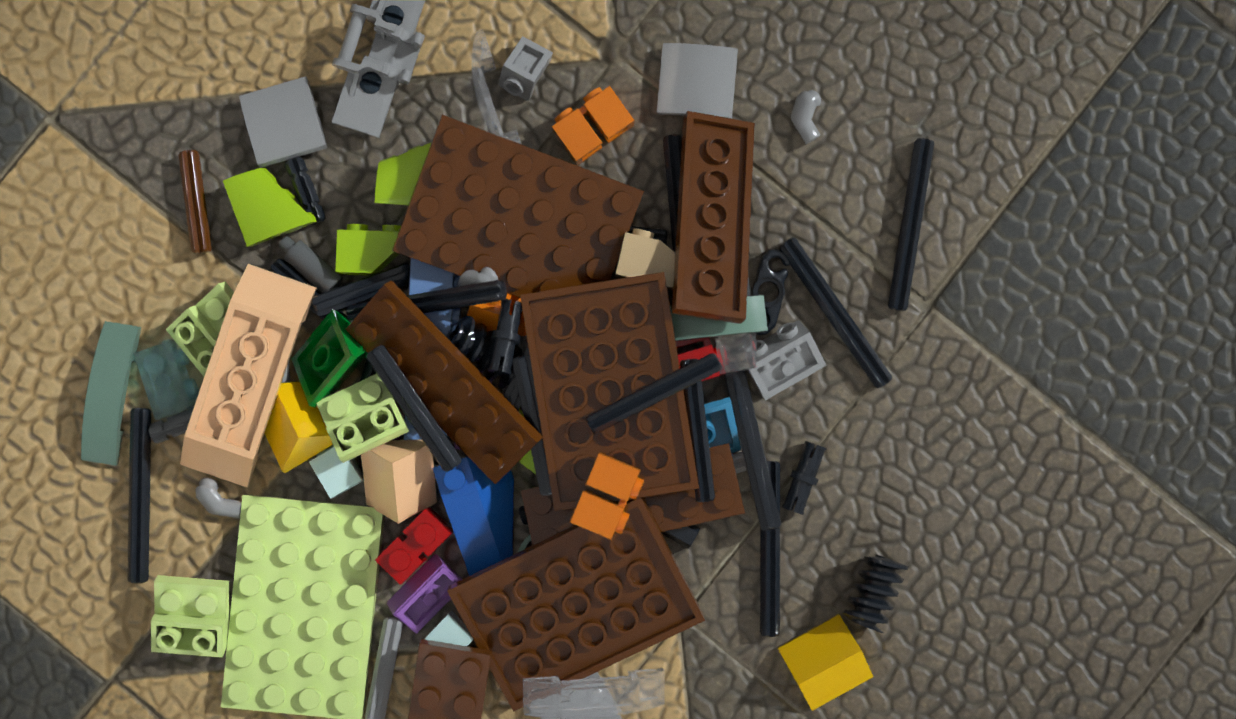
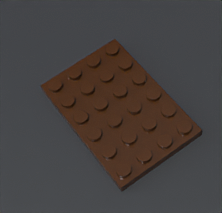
(515, 212)
(590, 351)
(576, 603)

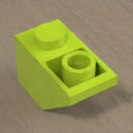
(365, 251)

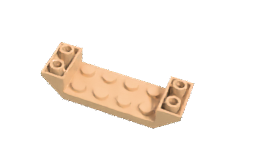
(245, 374)

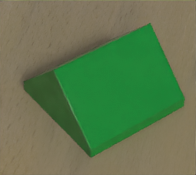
(327, 358)

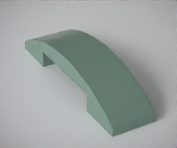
(694, 327)
(107, 393)

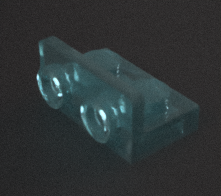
(166, 379)

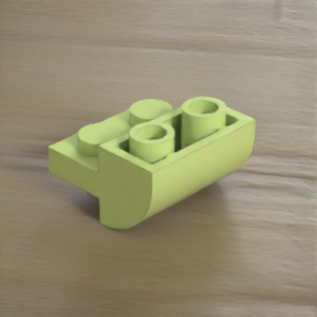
(200, 325)
(361, 418)
(190, 616)

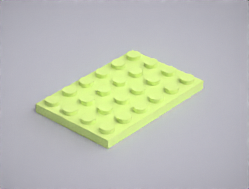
(302, 607)

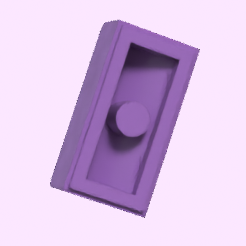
(423, 594)

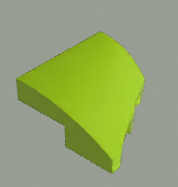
(399, 176)
(264, 207)

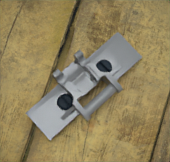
(390, 62)

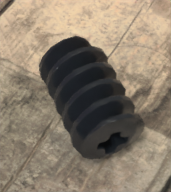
(478, 346)
(874, 592)

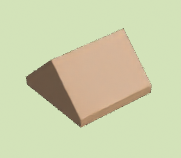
(399, 478)

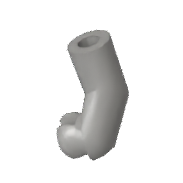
(803, 113)
(473, 277)
(213, 502)

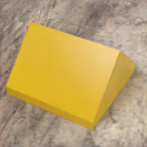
(295, 428)
(825, 662)

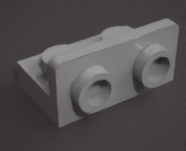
(785, 359)

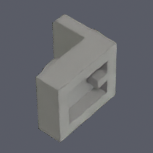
(524, 68)

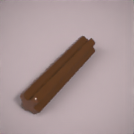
(194, 201)

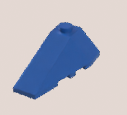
(478, 513)

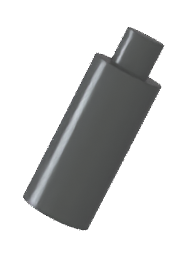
(310, 265)

